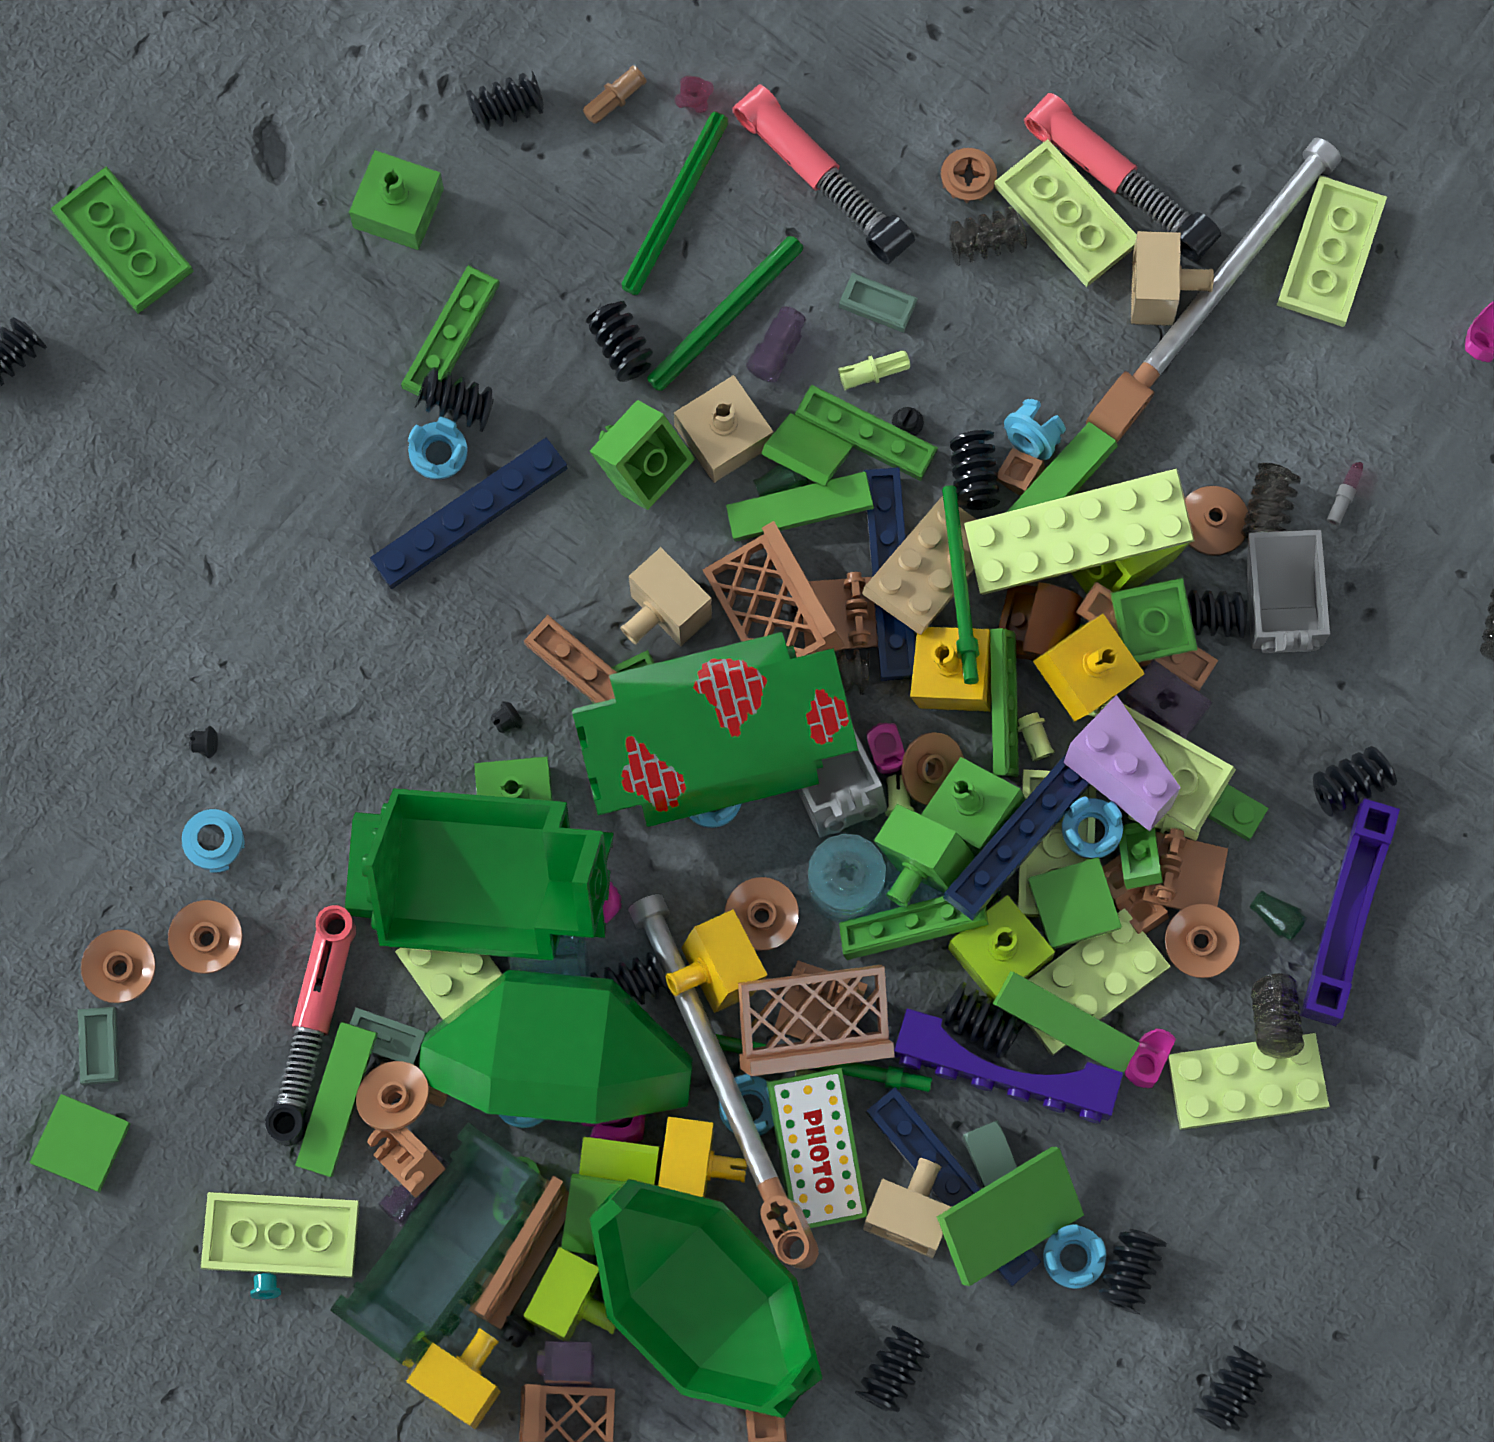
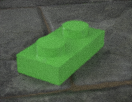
(1238, 812)
(1140, 856)

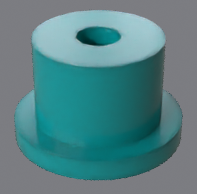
(265, 1286)

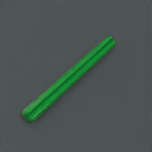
(674, 203)
(724, 313)

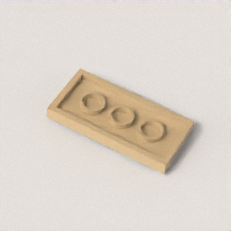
(918, 575)

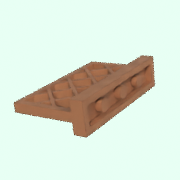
(793, 581)
(811, 1052)
(524, 1256)
(534, 1412)

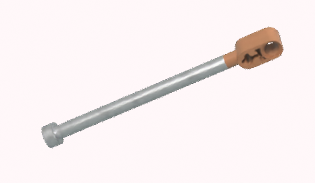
(1132, 392)
(651, 915)

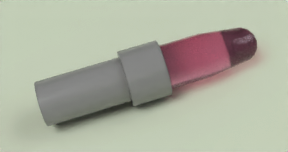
(1345, 494)

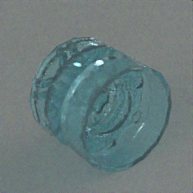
(842, 898)

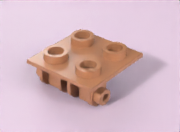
(848, 610)
(1189, 871)
(815, 1008)

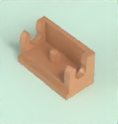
(406, 1159)

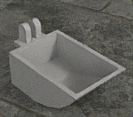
(1287, 591)
(845, 793)

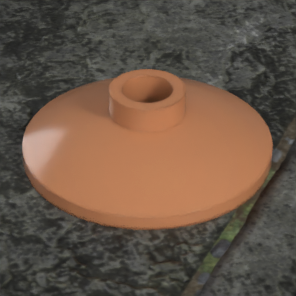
(1219, 536)
(941, 756)
(767, 896)
(193, 923)
(1221, 940)
(107, 952)
(385, 1085)

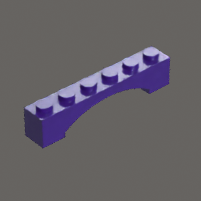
(1348, 912)
(1085, 1091)

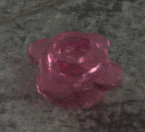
(694, 84)

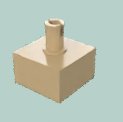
(1160, 278)
(723, 428)
(666, 599)
(909, 1214)

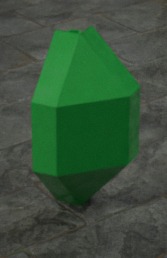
(556, 1052)
(703, 1299)

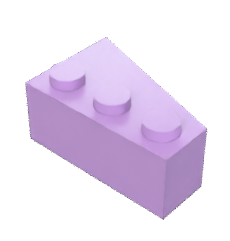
(1123, 765)

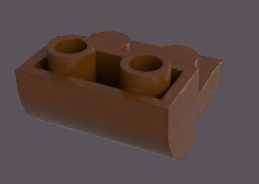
(1040, 617)

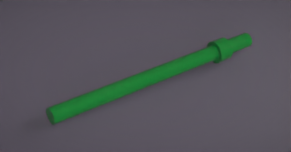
(966, 645)
(891, 1077)

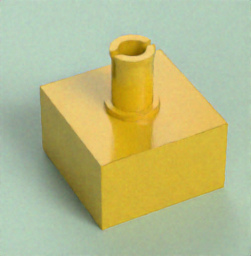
(1088, 667)
(939, 672)
(718, 961)
(690, 1160)
(457, 1380)

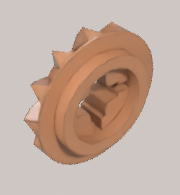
(981, 166)

